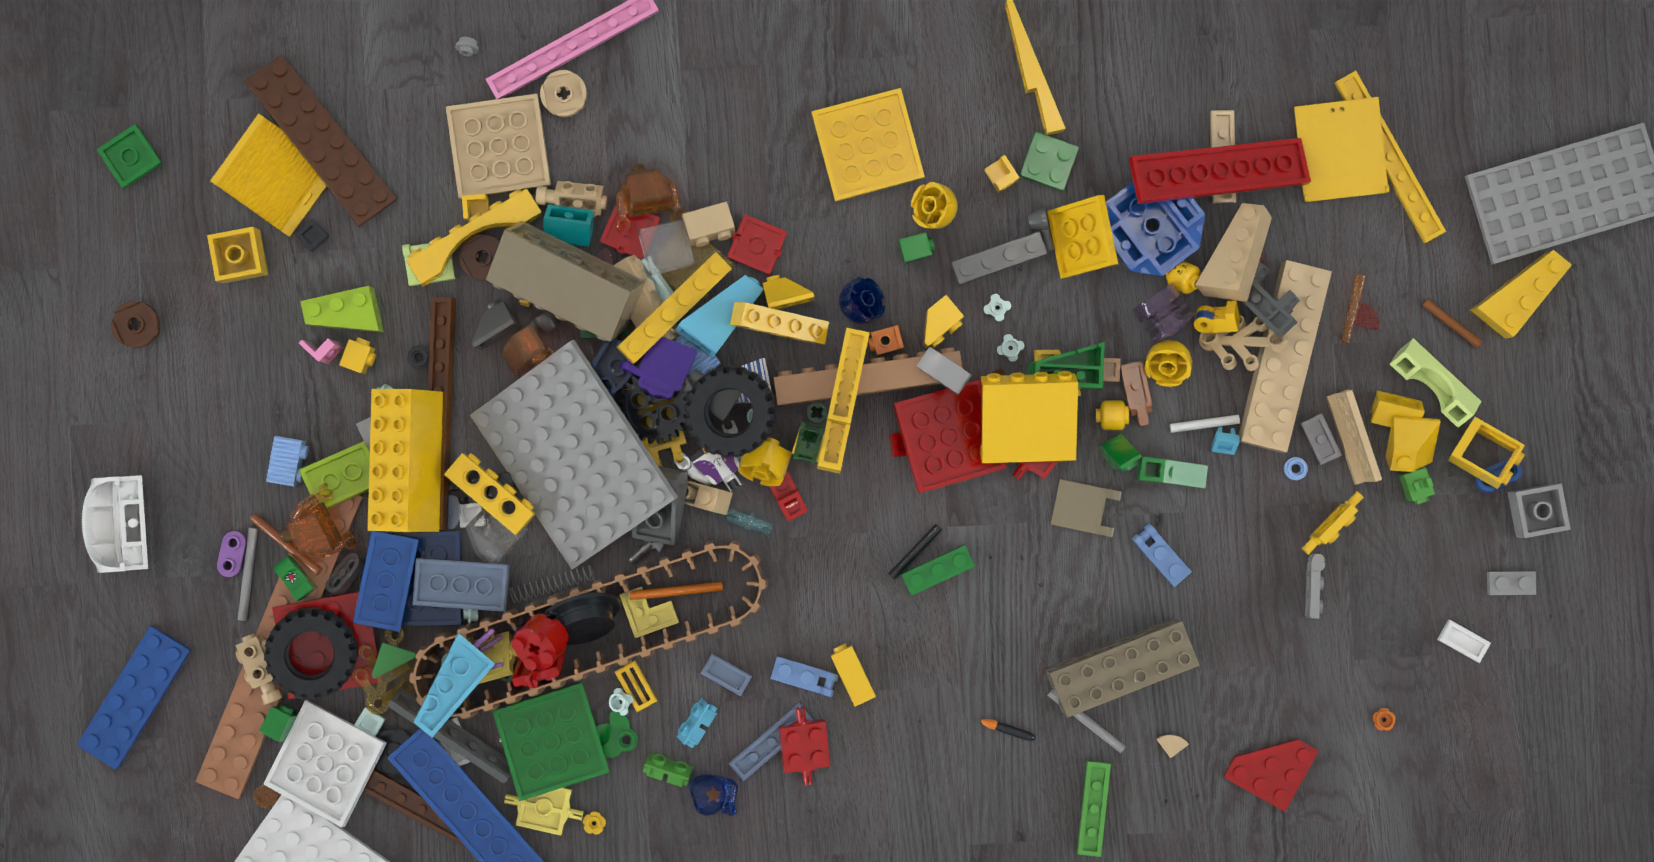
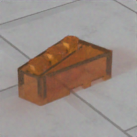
(526, 349)

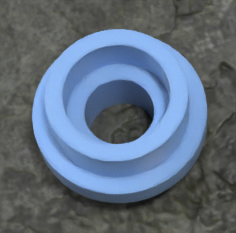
(1303, 468)

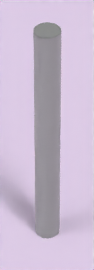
(247, 574)
(1096, 728)

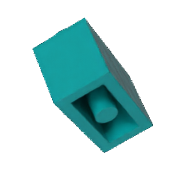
(569, 224)

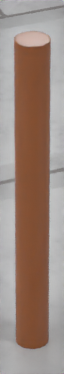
(289, 547)

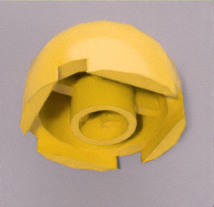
(934, 205)
(1168, 363)

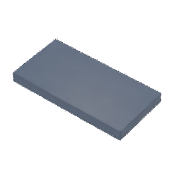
(461, 584)

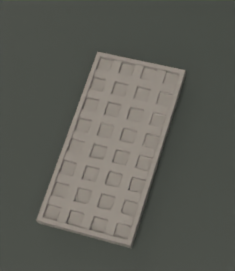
(1564, 193)

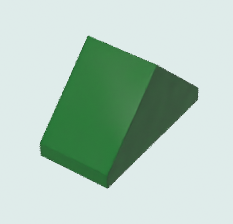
(390, 658)

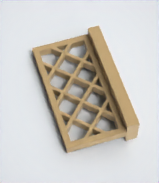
(1353, 437)

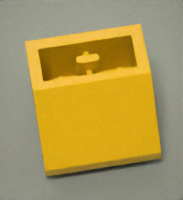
(939, 319)

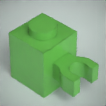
(1417, 485)

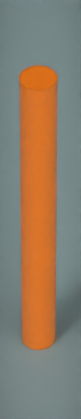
(675, 591)

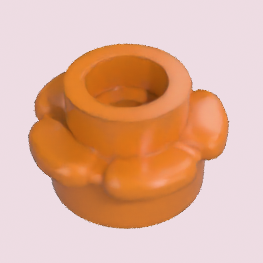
(1390, 719)

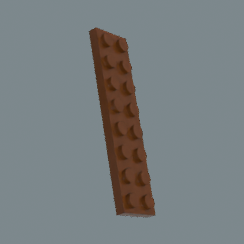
(320, 140)

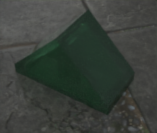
(808, 443)

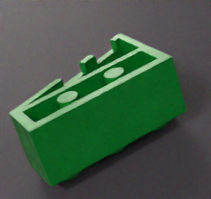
(1084, 362)

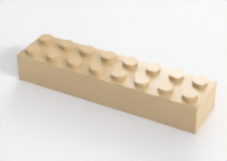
(1281, 375)

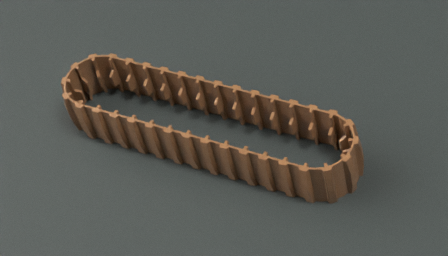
(491, 703)

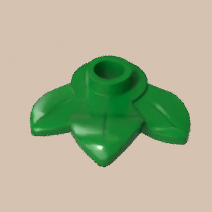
(612, 734)

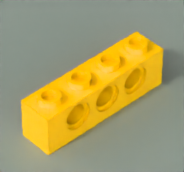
(779, 323)
(459, 475)

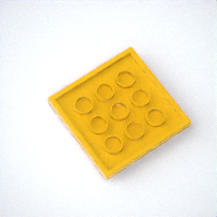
(868, 144)

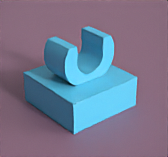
(1225, 442)

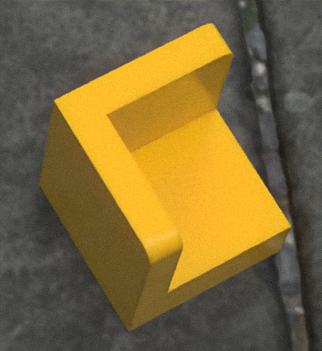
(1001, 174)
(474, 204)

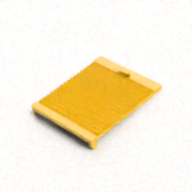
(1342, 149)
(270, 176)

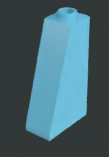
(710, 324)

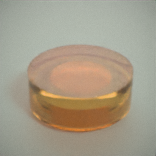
(265, 796)

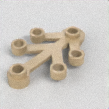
(1240, 340)

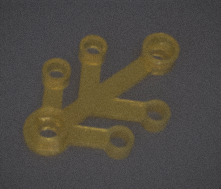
(382, 682)

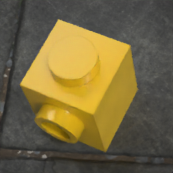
(358, 355)

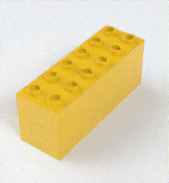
(405, 460)

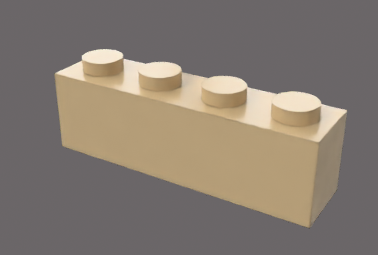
(648, 299)

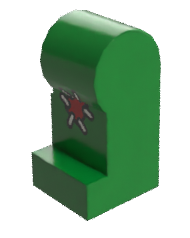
(295, 578)

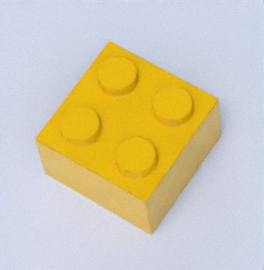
(237, 255)

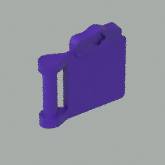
(662, 368)

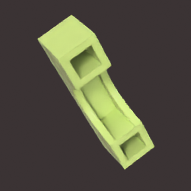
(1455, 399)

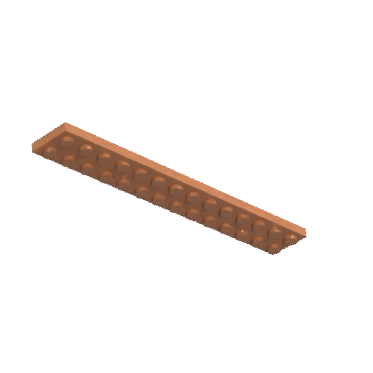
(238, 734)

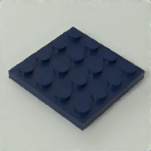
(438, 546)

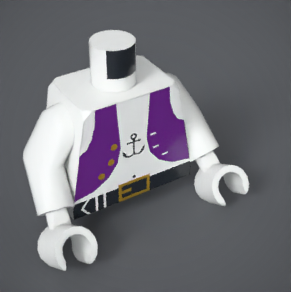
(712, 468)

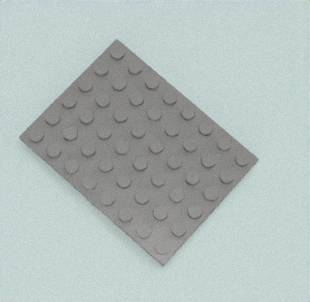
(573, 455)

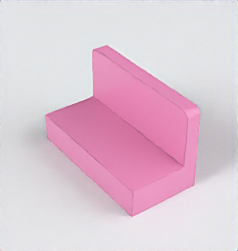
(326, 352)

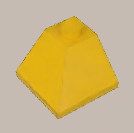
(785, 293)
(1411, 443)

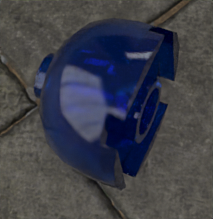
(861, 301)

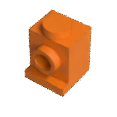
(895, 340)

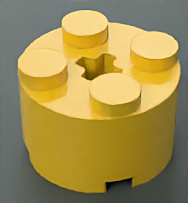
(766, 463)

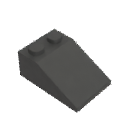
(665, 524)

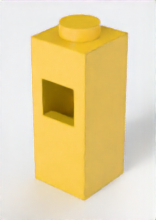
(852, 674)

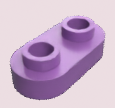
(232, 554)

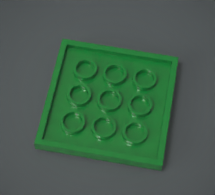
(551, 742)

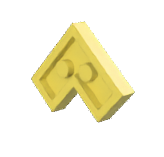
(646, 619)

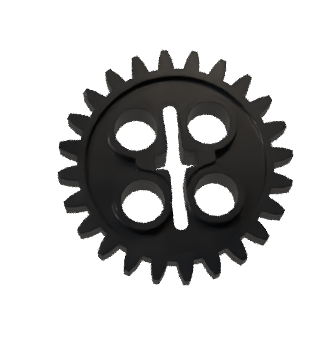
(662, 426)

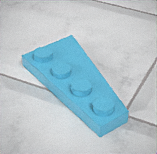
(454, 682)

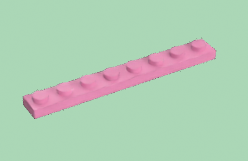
(570, 46)

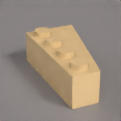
(1237, 256)

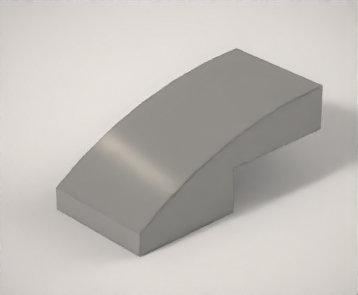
(944, 370)

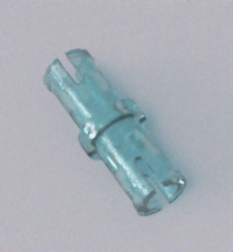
(750, 522)

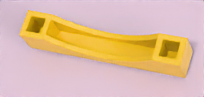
(431, 262)

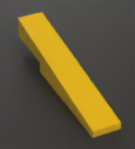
(1032, 74)
(843, 400)

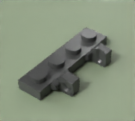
(1272, 312)

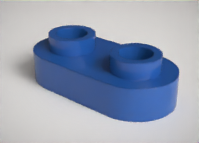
(1496, 470)

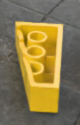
(1520, 296)

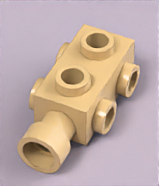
(574, 195)
(255, 662)

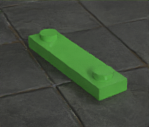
(1093, 808)

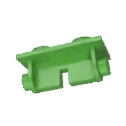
(678, 771)

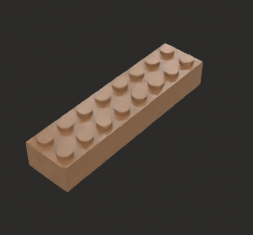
(874, 378)

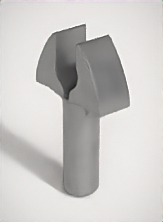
(643, 549)

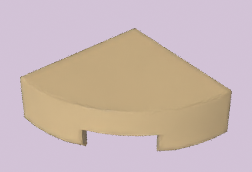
(1172, 744)

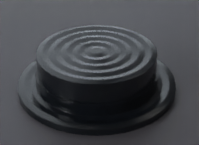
(586, 616)

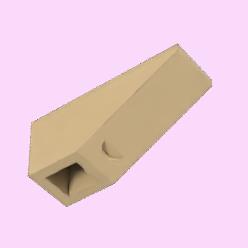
(708, 498)

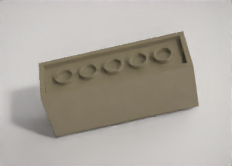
(565, 281)
(1122, 667)

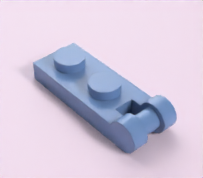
(1162, 556)
(803, 676)

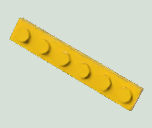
(674, 308)

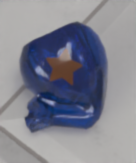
(713, 794)

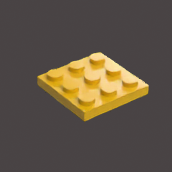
(1082, 237)

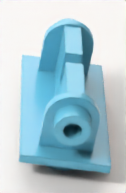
(690, 731)

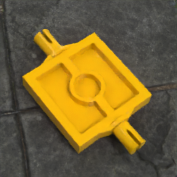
(1328, 530)

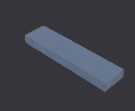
(763, 747)

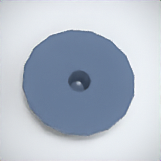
(453, 512)

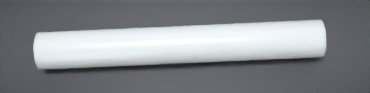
(1204, 423)

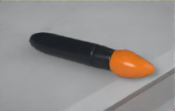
(1008, 729)

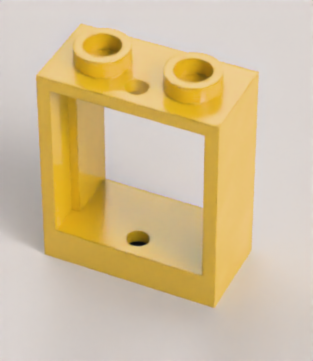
(1499, 438)

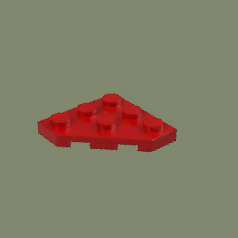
(1273, 771)

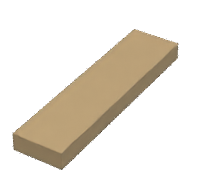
(1222, 134)

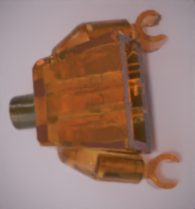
(647, 194)
(313, 528)

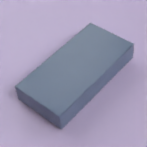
(726, 674)

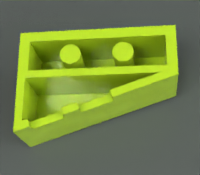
(344, 310)

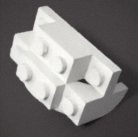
(115, 520)

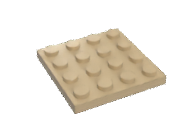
(498, 145)

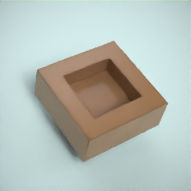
(1111, 370)

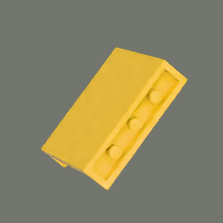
(1029, 417)

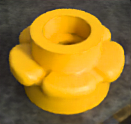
(600, 823)

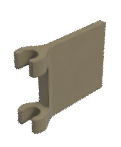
(1082, 507)

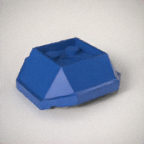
(1156, 252)

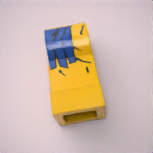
(1218, 318)

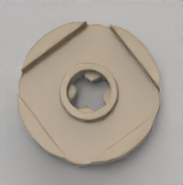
(552, 86)

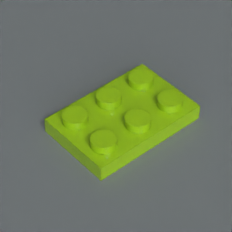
(343, 472)

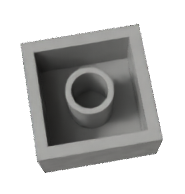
(1539, 510)

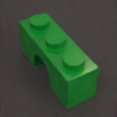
(937, 570)

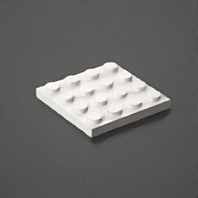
(325, 763)

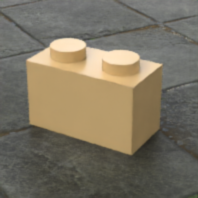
(709, 224)

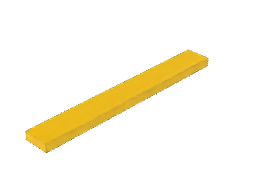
(1398, 170)

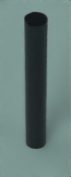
(915, 551)

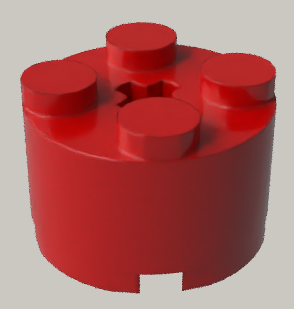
(540, 642)

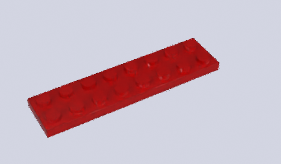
(1219, 170)

